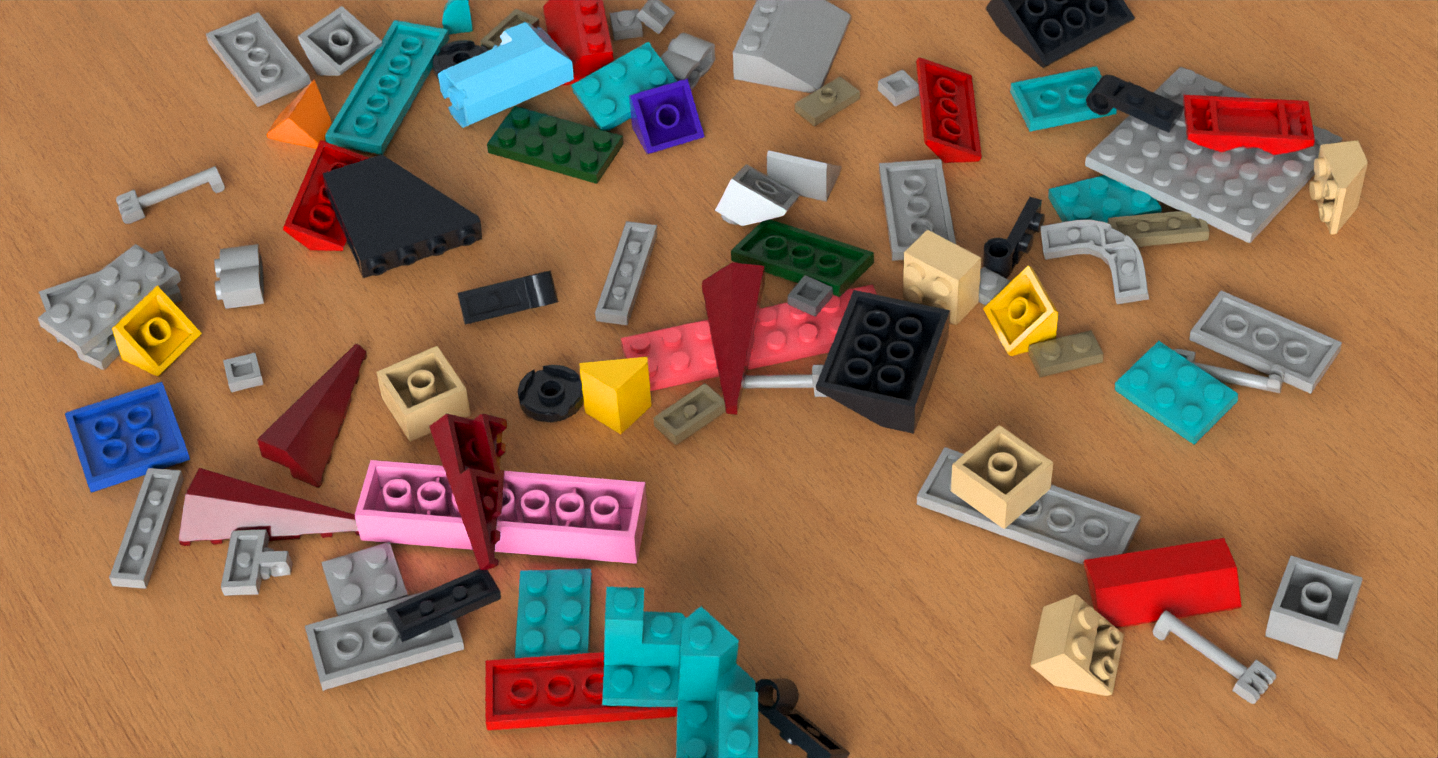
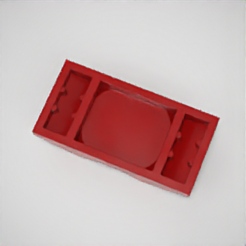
(1248, 123)

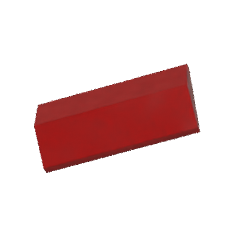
(948, 112)
(311, 215)
(1175, 578)

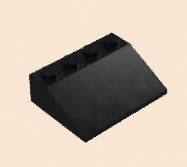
(1057, 27)
(885, 359)

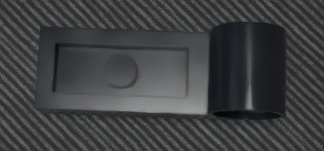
(1135, 101)
(1003, 254)
(507, 297)
(791, 723)

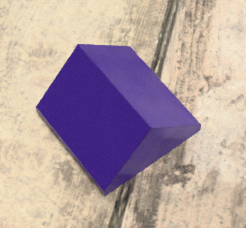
(665, 116)

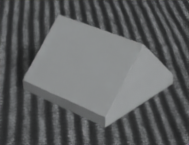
(337, 43)
(803, 175)

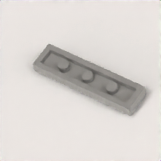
(626, 273)
(146, 528)

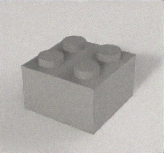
(1313, 607)

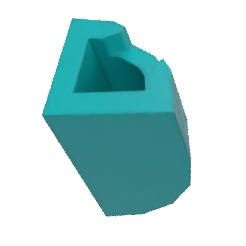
(457, 17)

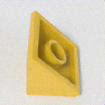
(1022, 313)
(154, 333)
(616, 391)

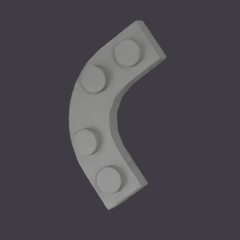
(1105, 243)

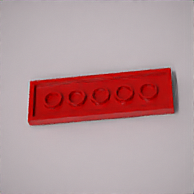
(553, 693)

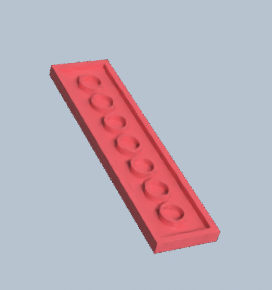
(780, 335)

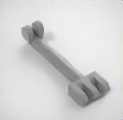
(132, 206)
(786, 381)
(1272, 383)
(1251, 680)

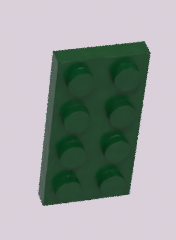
(555, 144)
(797, 253)

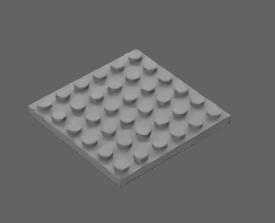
(1226, 189)

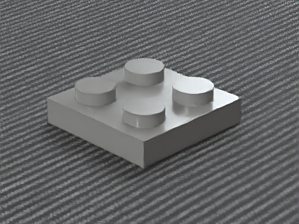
(364, 579)

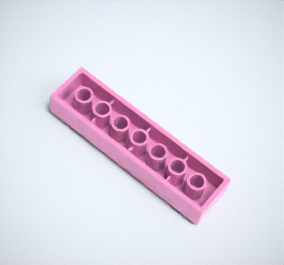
(538, 514)

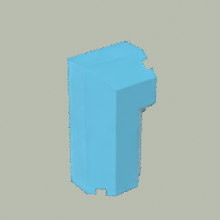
(505, 75)

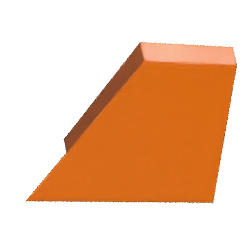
(303, 120)

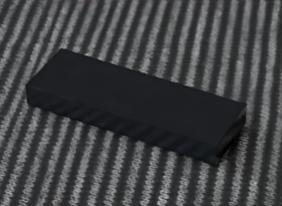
(443, 604)

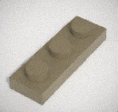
(1161, 228)

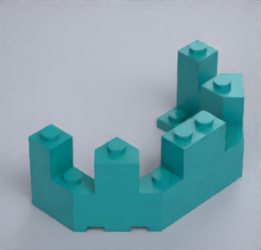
(683, 665)

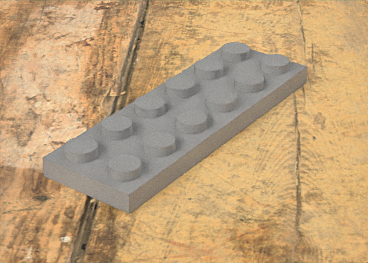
(1055, 523)

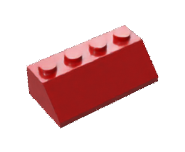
(581, 33)

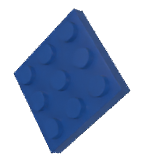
(126, 436)

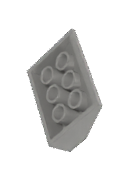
(790, 43)

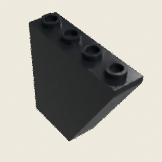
(395, 215)

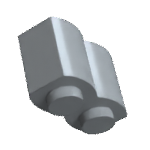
(689, 58)
(240, 276)

